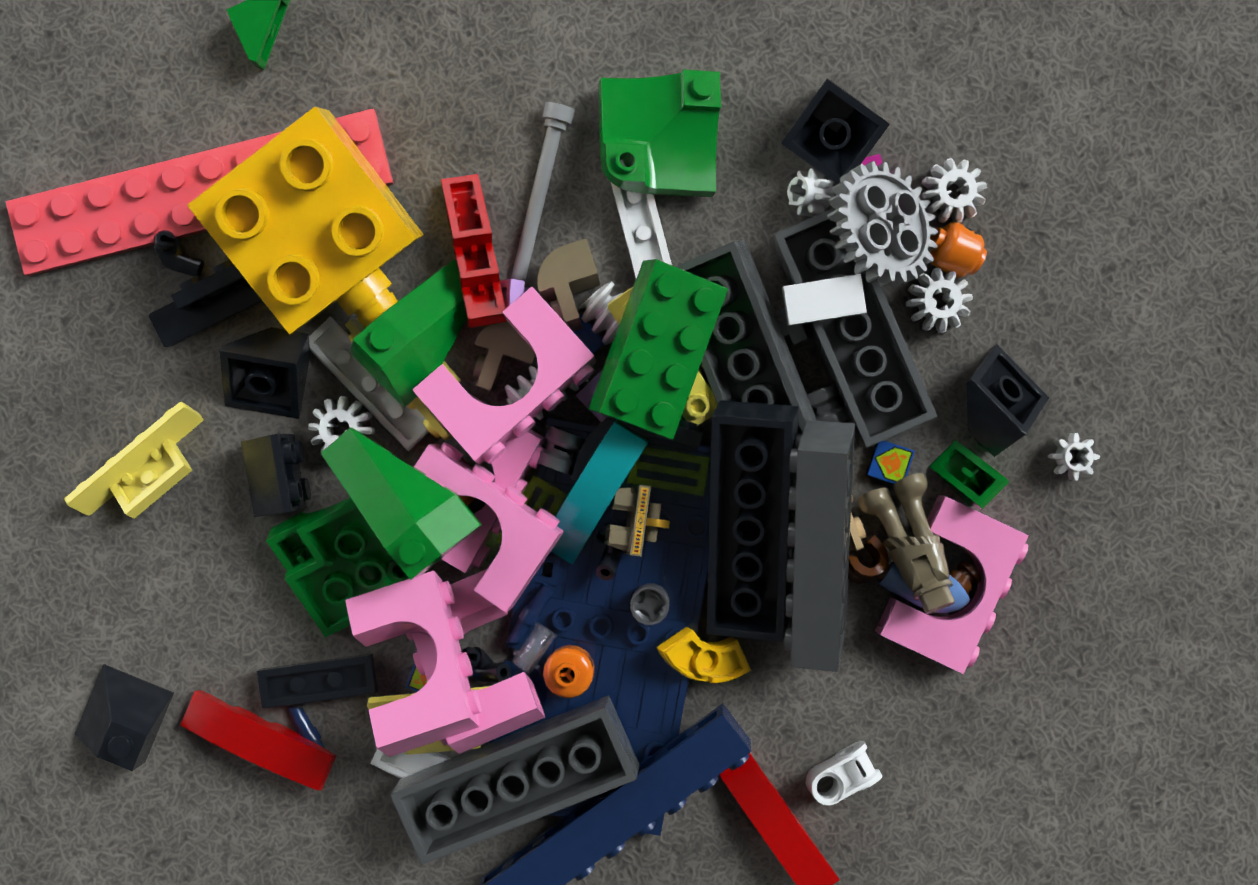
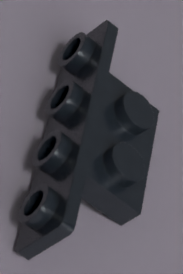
(203, 304)

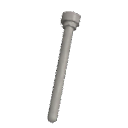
(556, 119)

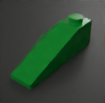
(413, 335)
(403, 507)

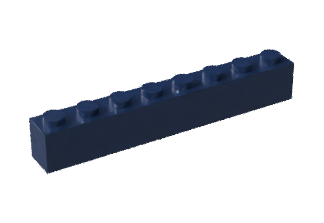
(613, 817)

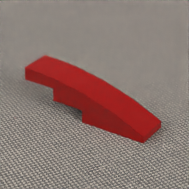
(473, 250)
(258, 740)
(778, 825)

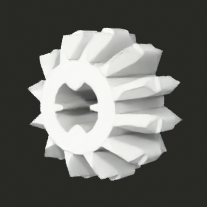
(942, 179)
(927, 305)
(342, 413)

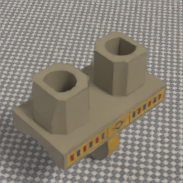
(631, 537)

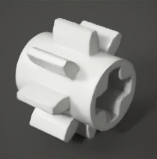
(810, 192)
(1084, 456)

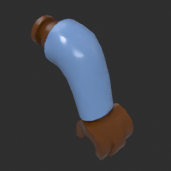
(890, 577)

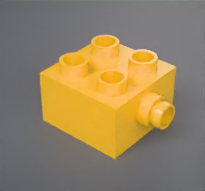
(309, 223)

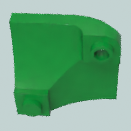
(661, 132)
(330, 560)

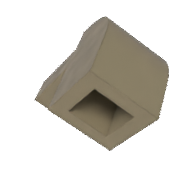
(564, 273)
(500, 341)

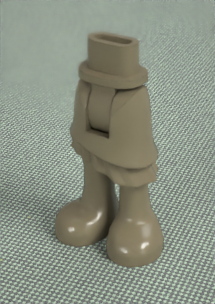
(918, 557)

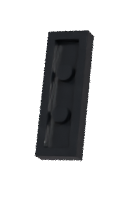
(317, 681)

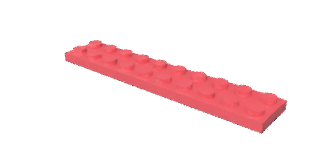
(134, 205)

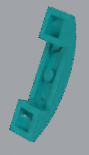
(596, 488)

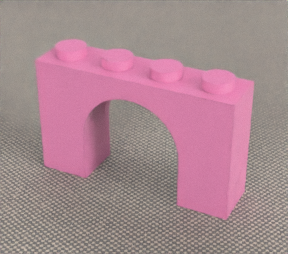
(485, 428)
(510, 471)
(525, 533)
(955, 637)
(446, 702)
(505, 704)

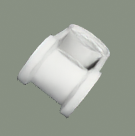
(845, 773)

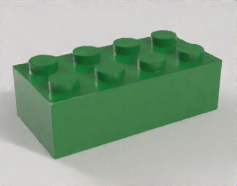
(658, 348)

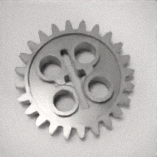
(882, 224)

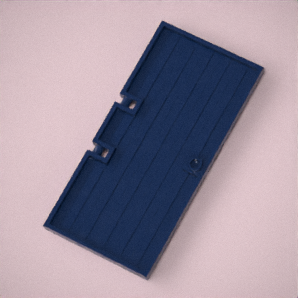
(598, 611)

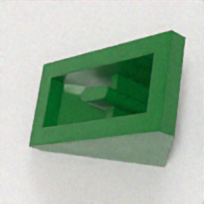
(258, 26)
(968, 475)

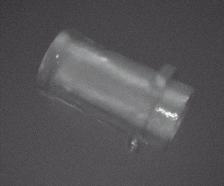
(533, 648)

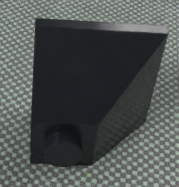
(835, 132)
(266, 372)
(1001, 402)
(122, 718)

